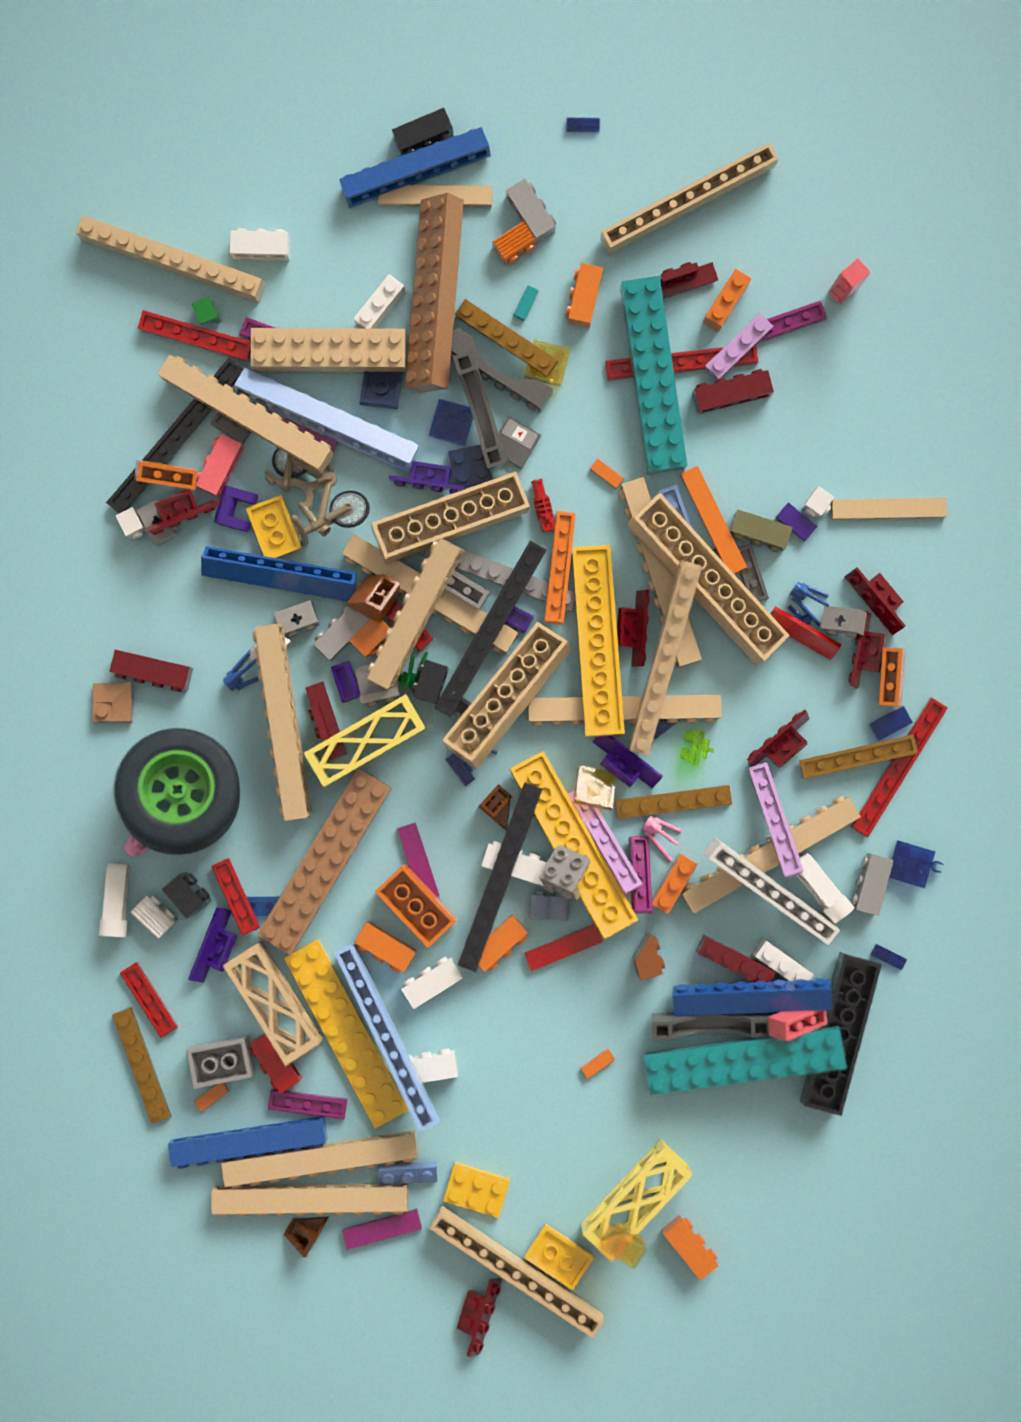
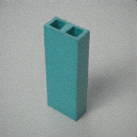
(526, 303)

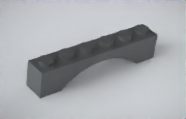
(530, 391)
(481, 410)
(671, 1027)

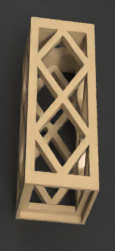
(270, 1021)

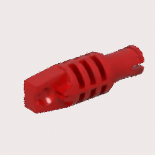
(543, 506)

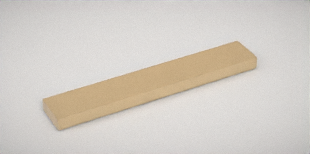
(412, 194)
(889, 508)

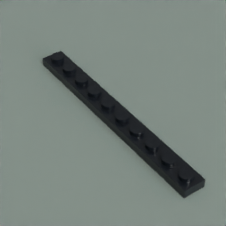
(172, 439)
(490, 629)
(500, 877)

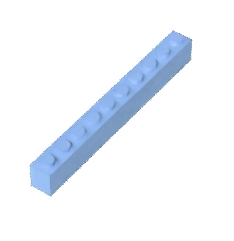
(327, 420)
(387, 1037)

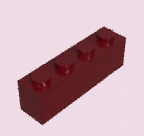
(732, 392)
(152, 670)
(734, 960)

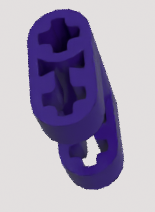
(227, 507)

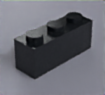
(423, 131)

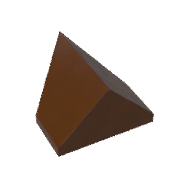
(497, 806)
(304, 1232)

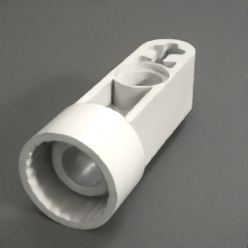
(823, 890)
(115, 901)

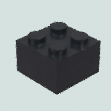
(430, 681)
(187, 894)

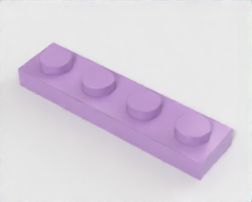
(739, 346)

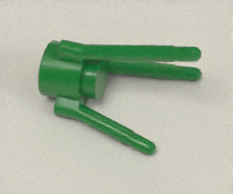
(408, 679)

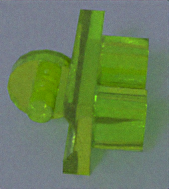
(697, 738)

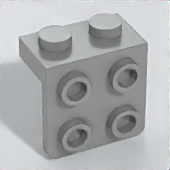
(371, 691)
(564, 872)

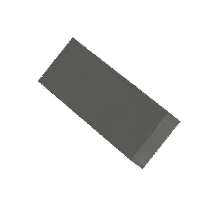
(751, 576)

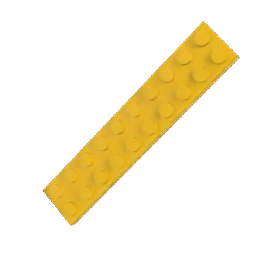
(598, 641)
(565, 828)
(346, 1033)

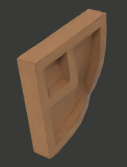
(112, 702)

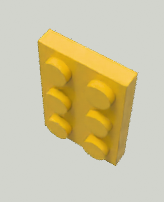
(274, 528)
(476, 1189)
(559, 1256)

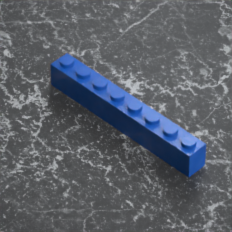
(415, 167)
(278, 573)
(752, 997)
(247, 1141)

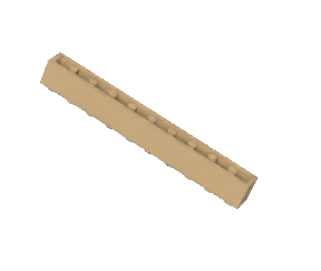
(689, 198)
(170, 259)
(246, 414)
(661, 579)
(449, 605)
(664, 657)
(674, 708)
(764, 857)
(328, 1159)
(309, 1199)
(517, 1271)

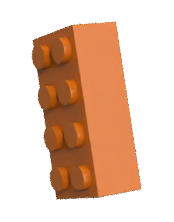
(416, 905)

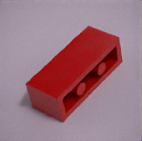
(281, 1076)

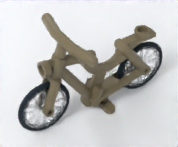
(346, 509)

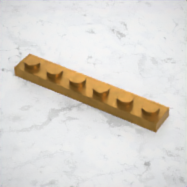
(506, 338)
(858, 756)
(673, 801)
(141, 1065)

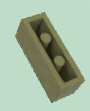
(760, 531)

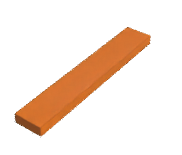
(713, 519)
(559, 568)

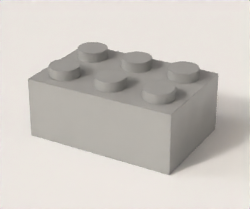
(220, 1061)

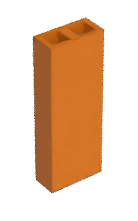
(606, 473)
(597, 1063)
(211, 1096)

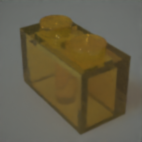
(623, 1245)

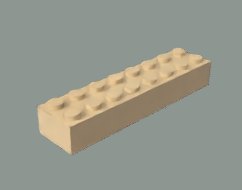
(328, 349)
(450, 517)
(415, 614)
(506, 695)

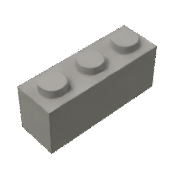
(531, 210)
(467, 590)
(340, 632)
(872, 884)

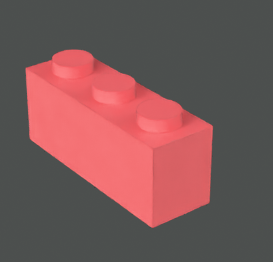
(849, 281)
(219, 465)
(794, 1024)

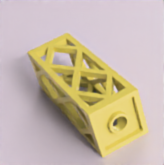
(318, 766)
(635, 1179)

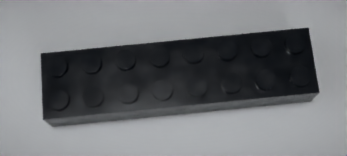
(851, 997)

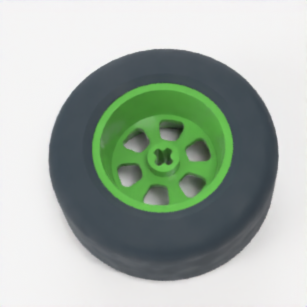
(187, 752)

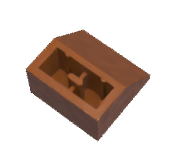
(375, 596)
(646, 959)

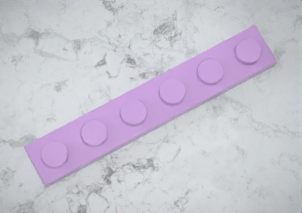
(776, 820)
(608, 846)

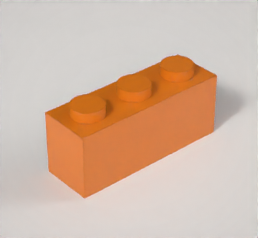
(584, 295)
(726, 300)
(165, 474)
(892, 677)
(673, 883)
(502, 941)
(385, 947)
(690, 1246)

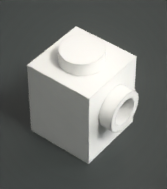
(818, 503)
(131, 523)

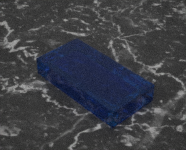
(890, 723)

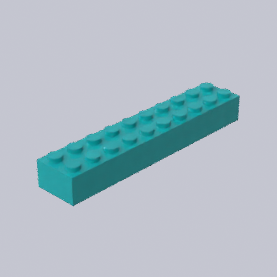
(653, 375)
(744, 1061)

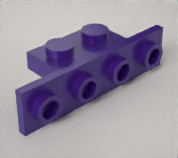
(430, 476)
(625, 763)
(215, 946)

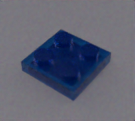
(451, 422)
(911, 864)

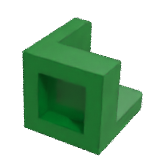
(205, 310)

